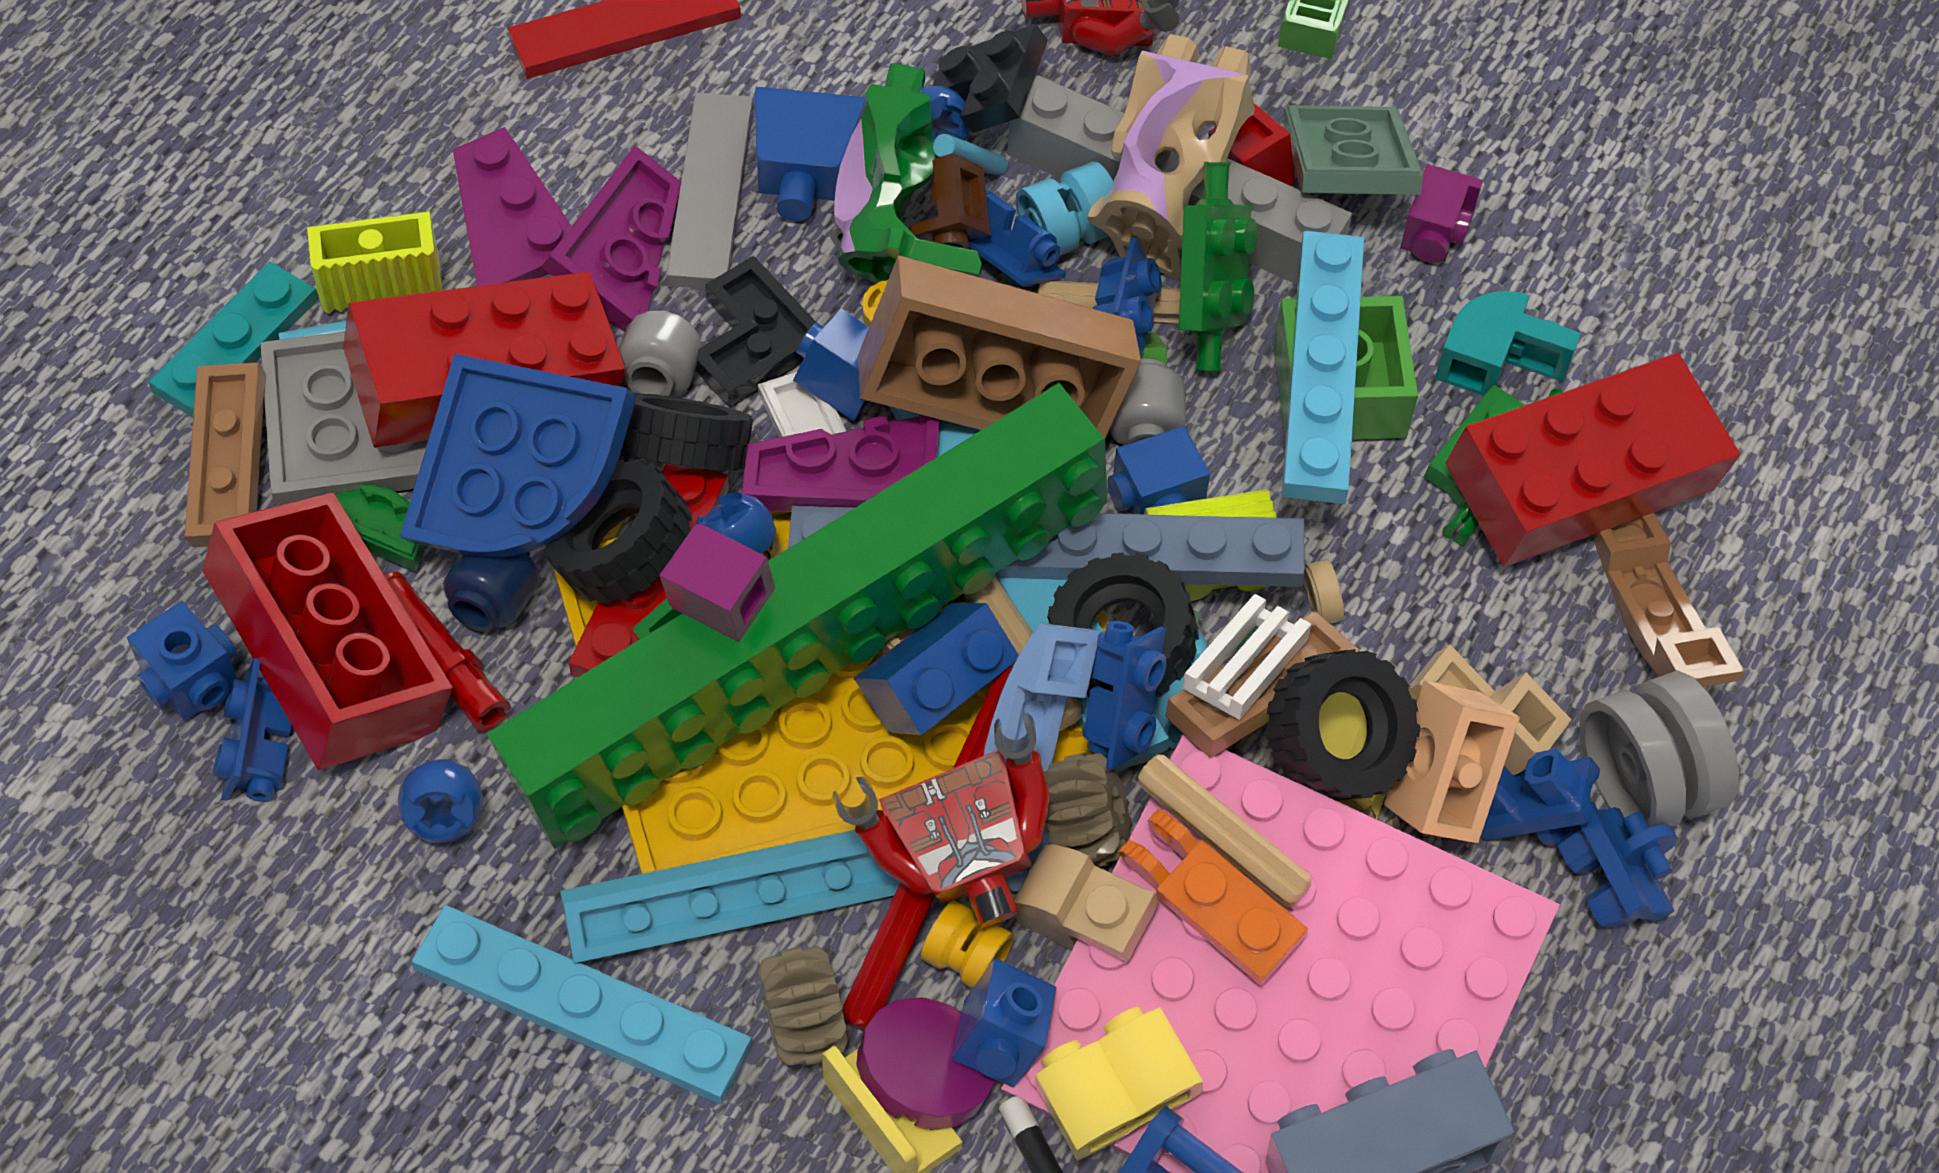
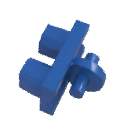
(1542, 798)
(1631, 860)

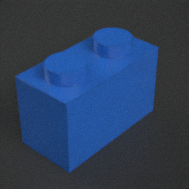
(937, 668)

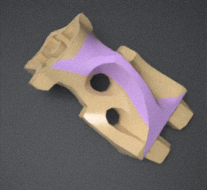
(1165, 112)

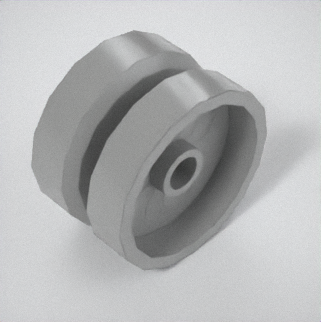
(1661, 750)

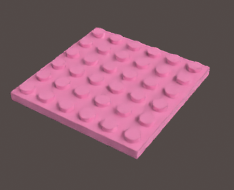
(1395, 966)

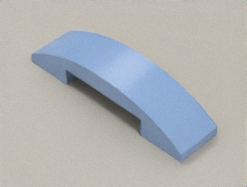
(1048, 669)

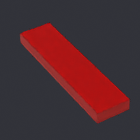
(610, 29)

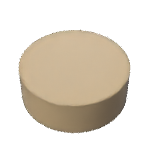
(1323, 590)

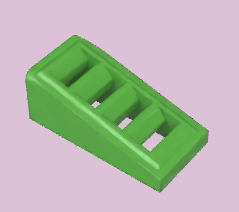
(1312, 34)

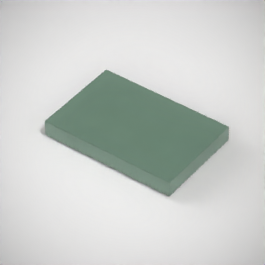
(1352, 150)

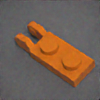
(1217, 900)

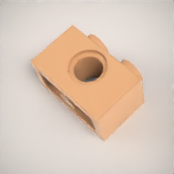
(1455, 762)

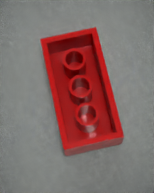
(406, 343)
(1591, 458)
(326, 629)

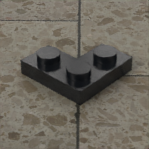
(993, 75)
(763, 336)

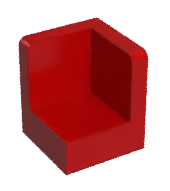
(1263, 147)

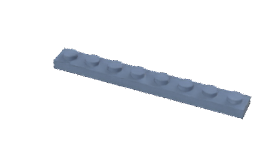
(1194, 547)

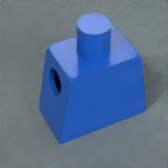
(802, 145)

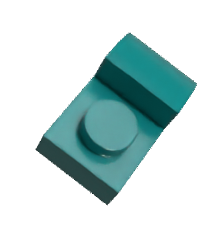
(1498, 332)

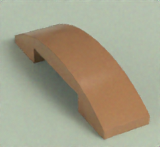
(1657, 607)

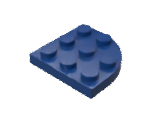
(514, 458)

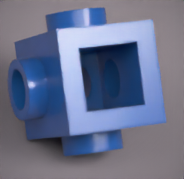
(183, 661)

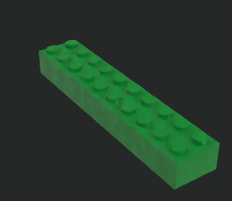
(833, 604)

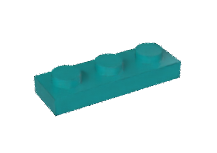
(233, 336)

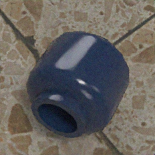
(490, 590)

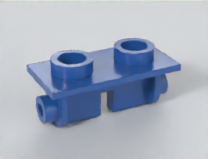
(1022, 253)
(1130, 289)
(1122, 720)
(247, 757)

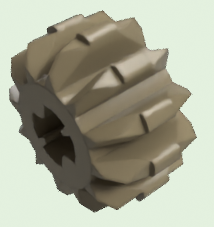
(1087, 807)
(802, 1005)

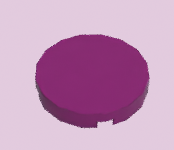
(910, 1065)

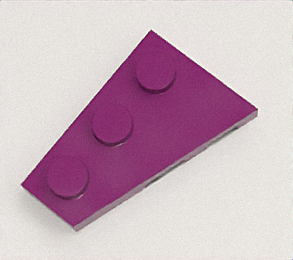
(506, 210)
(622, 237)
(838, 467)

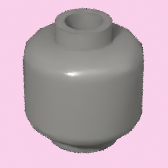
(659, 354)
(1151, 404)

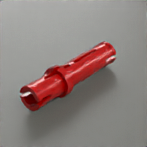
(461, 666)

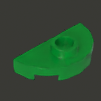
(379, 518)

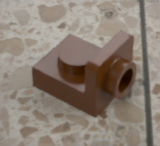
(960, 203)

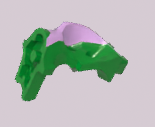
(877, 176)

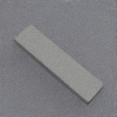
(710, 189)

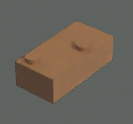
(985, 348)

